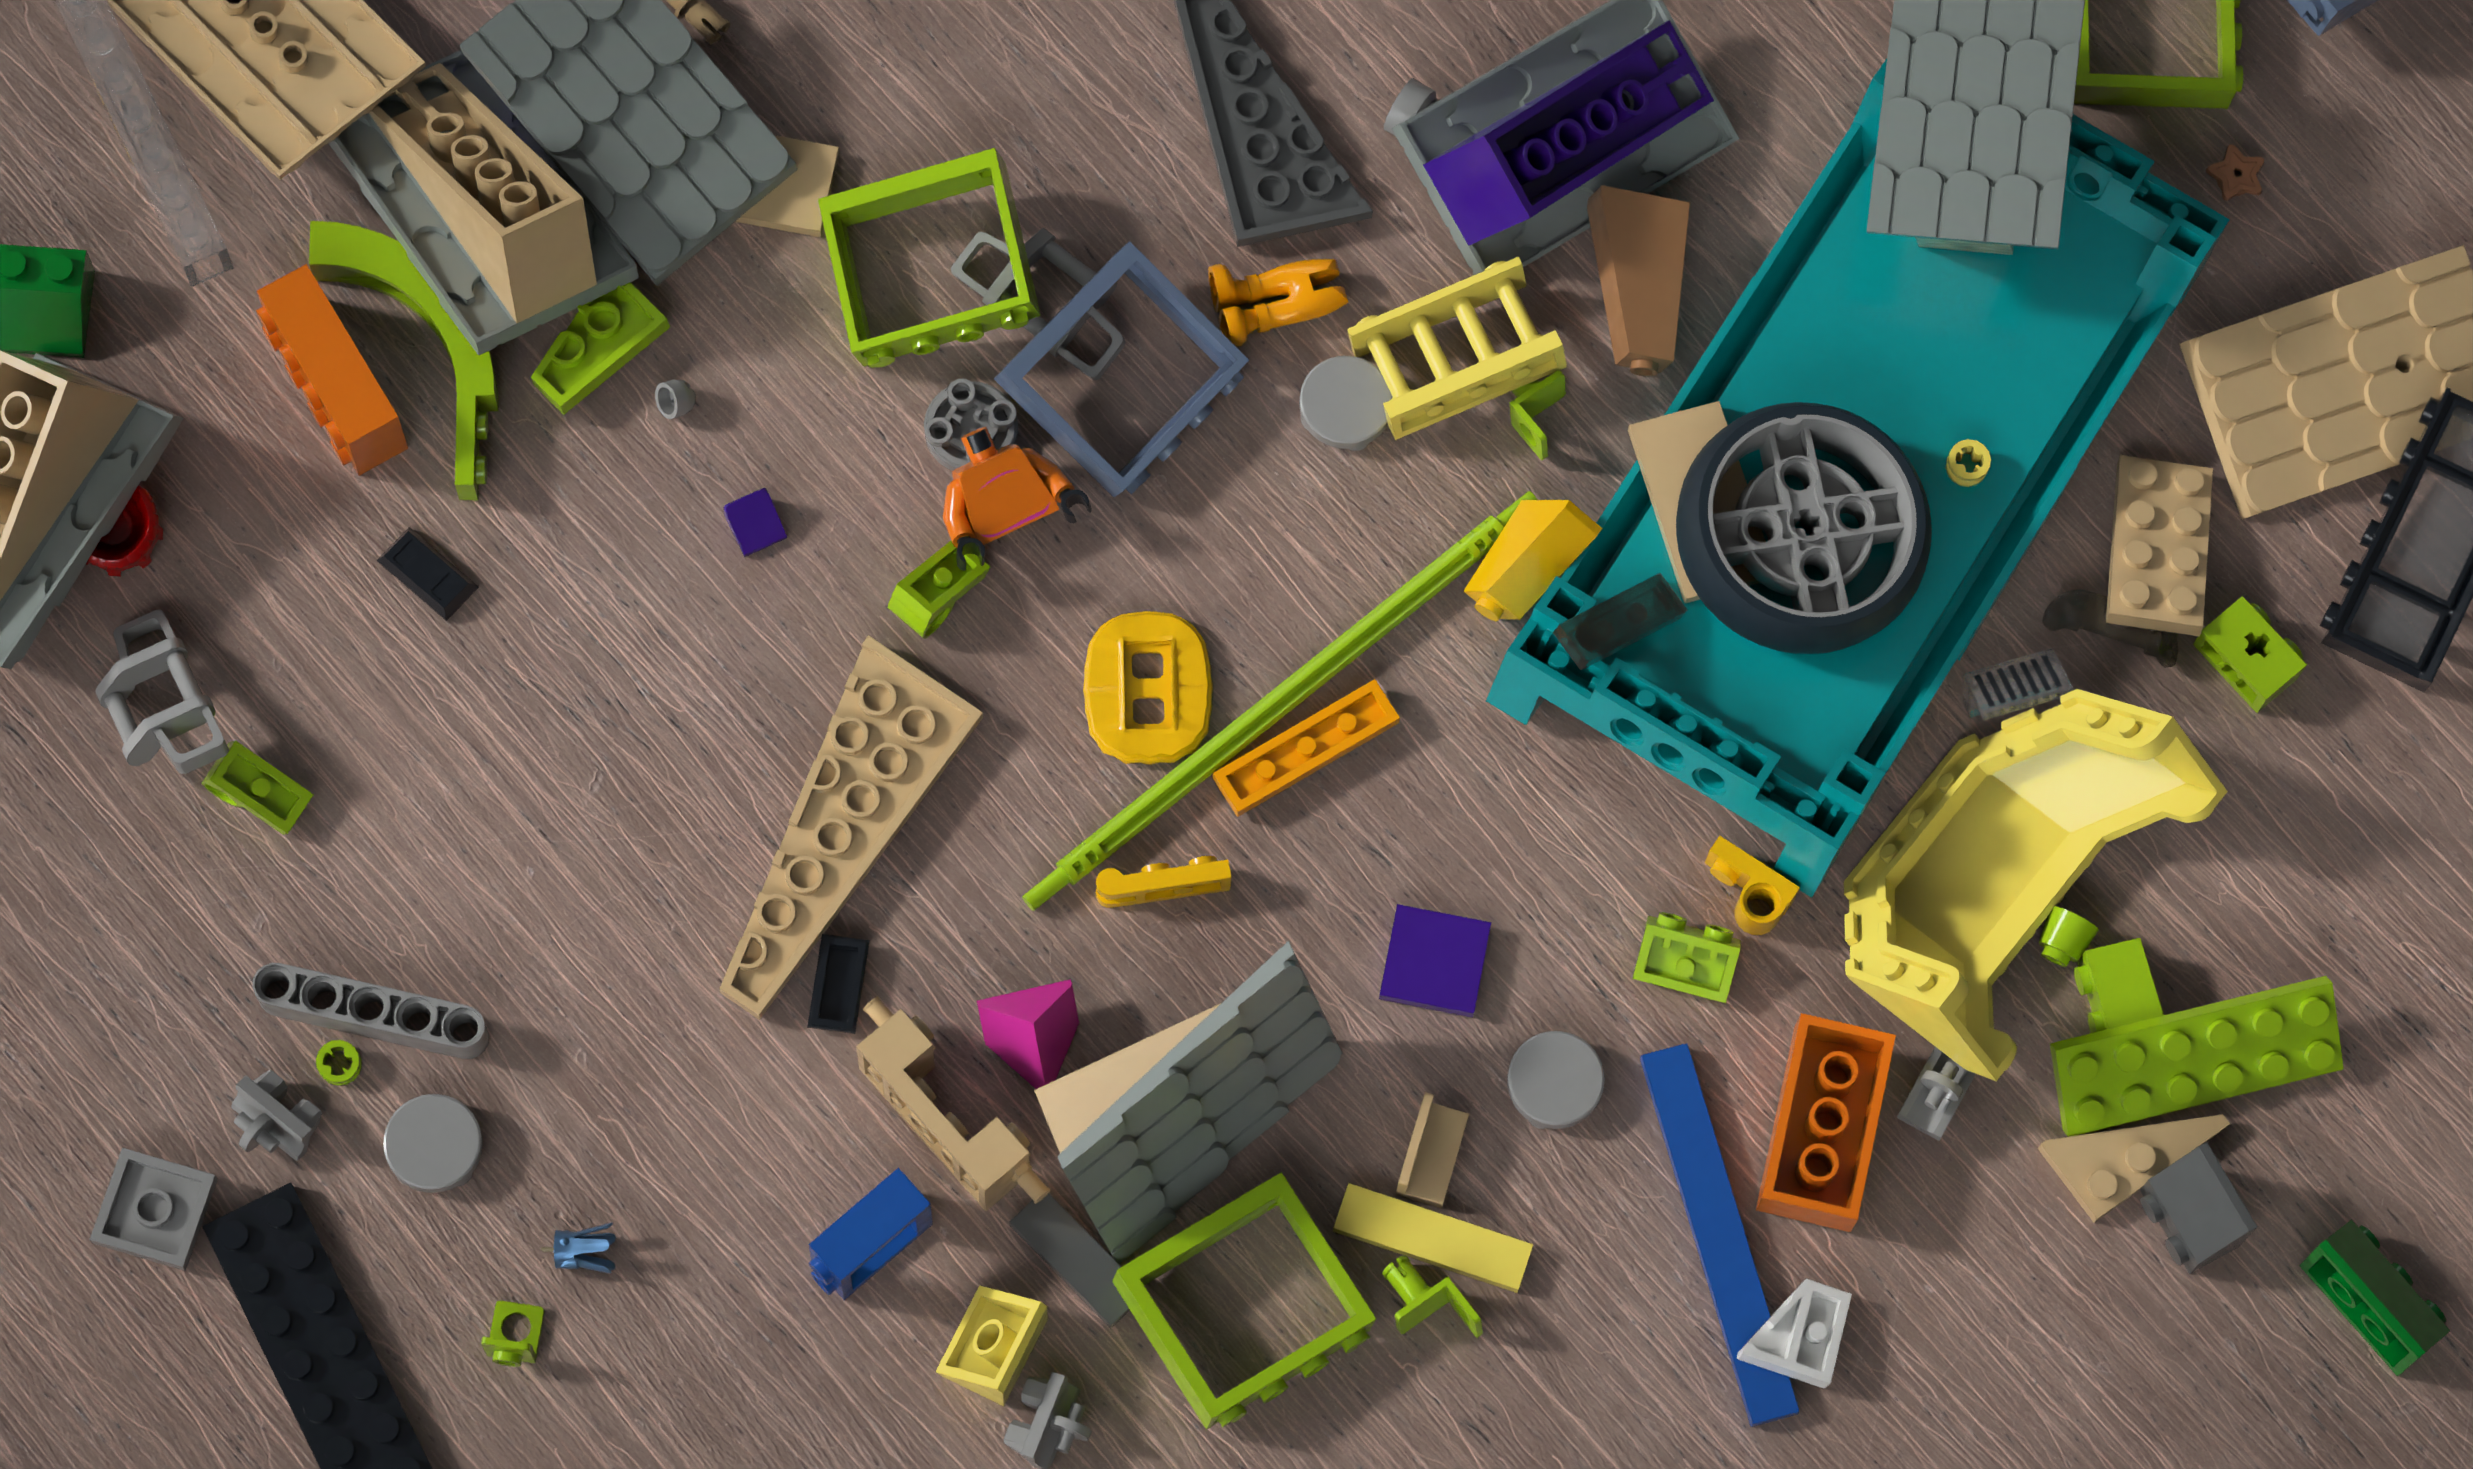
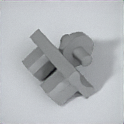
(1936, 1095)
(268, 1121)
(1054, 1423)

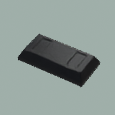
(427, 574)
(838, 984)

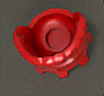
(131, 536)

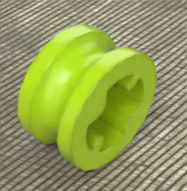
(349, 1052)

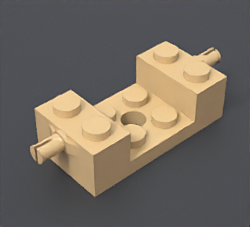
(895, 1062)

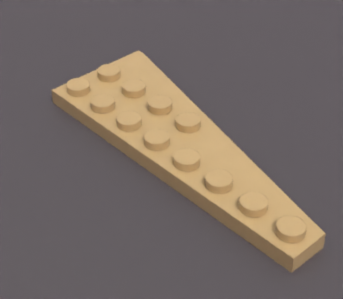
(869, 777)

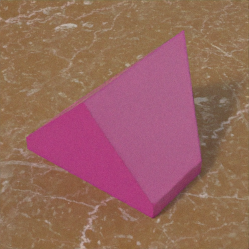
(1031, 1029)

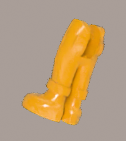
(1289, 279)

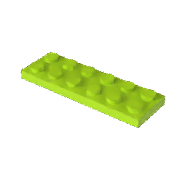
(2197, 1056)

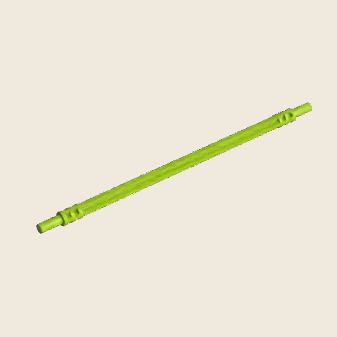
(1272, 707)

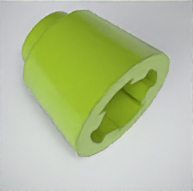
(2065, 936)

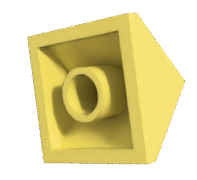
(993, 1343)

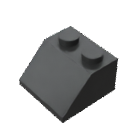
(2197, 1209)

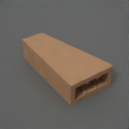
(1640, 269)

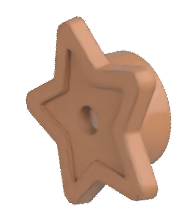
(2233, 185)

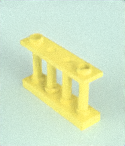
(1476, 384)

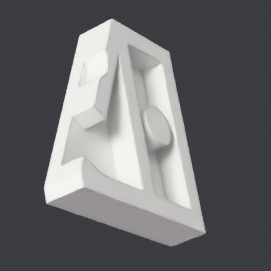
(1802, 1335)

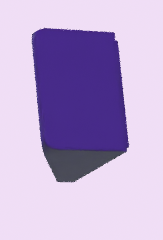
(754, 522)

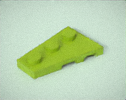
(597, 345)

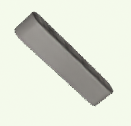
(354, 994)

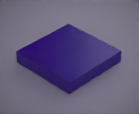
(1435, 960)

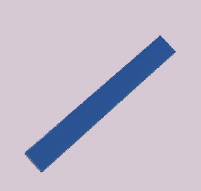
(1715, 1226)

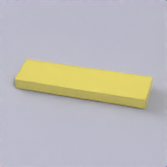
(1432, 1237)

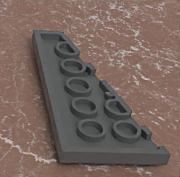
(1263, 142)

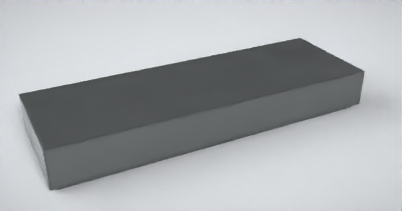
(1072, 1256)

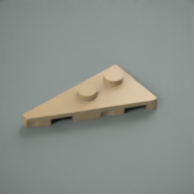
(2116, 1164)

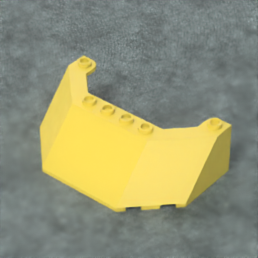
(1996, 848)

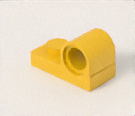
(1758, 881)

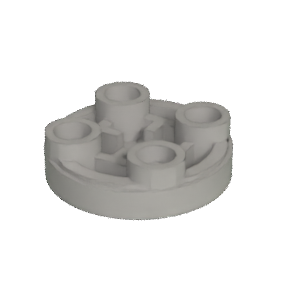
(1344, 402)
(962, 409)
(1555, 1080)
(433, 1143)

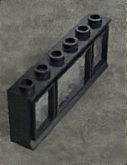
(2418, 558)

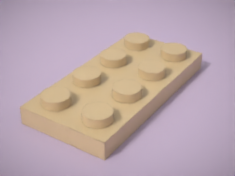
(2159, 545)

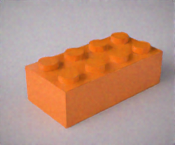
(330, 371)
(1826, 1122)

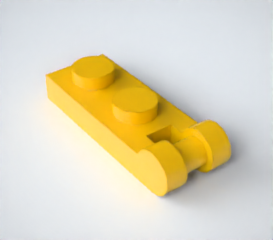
(1161, 882)

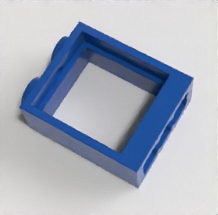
(869, 1235)

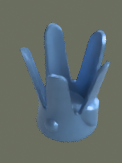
(570, 1247)

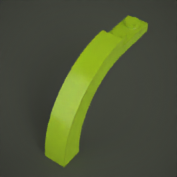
(381, 263)

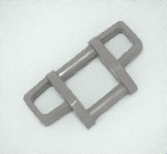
(1040, 246)
(155, 731)

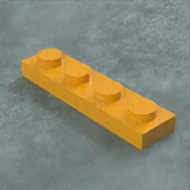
(1306, 748)

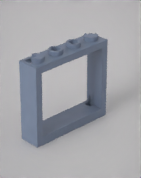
(1182, 313)

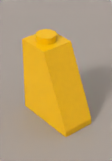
(1528, 555)

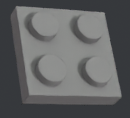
(153, 1209)

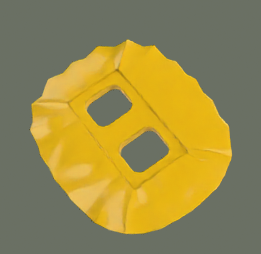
(1183, 687)

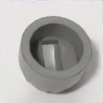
(674, 398)

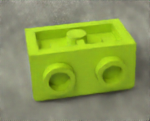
(1687, 957)

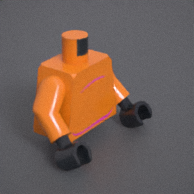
(1002, 493)

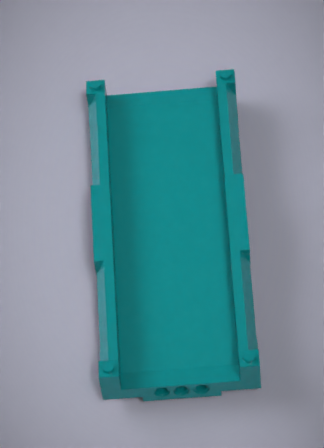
(1932, 355)

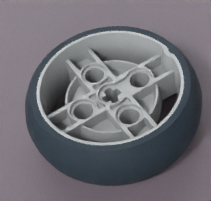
(1786, 443)

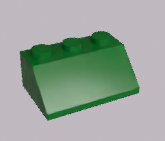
(45, 300)
(2375, 1296)

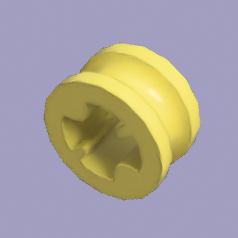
(1958, 472)

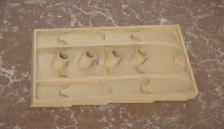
(277, 69)
(2334, 379)

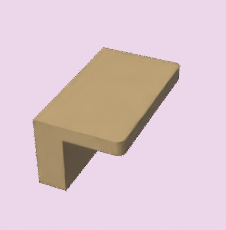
(1432, 1153)

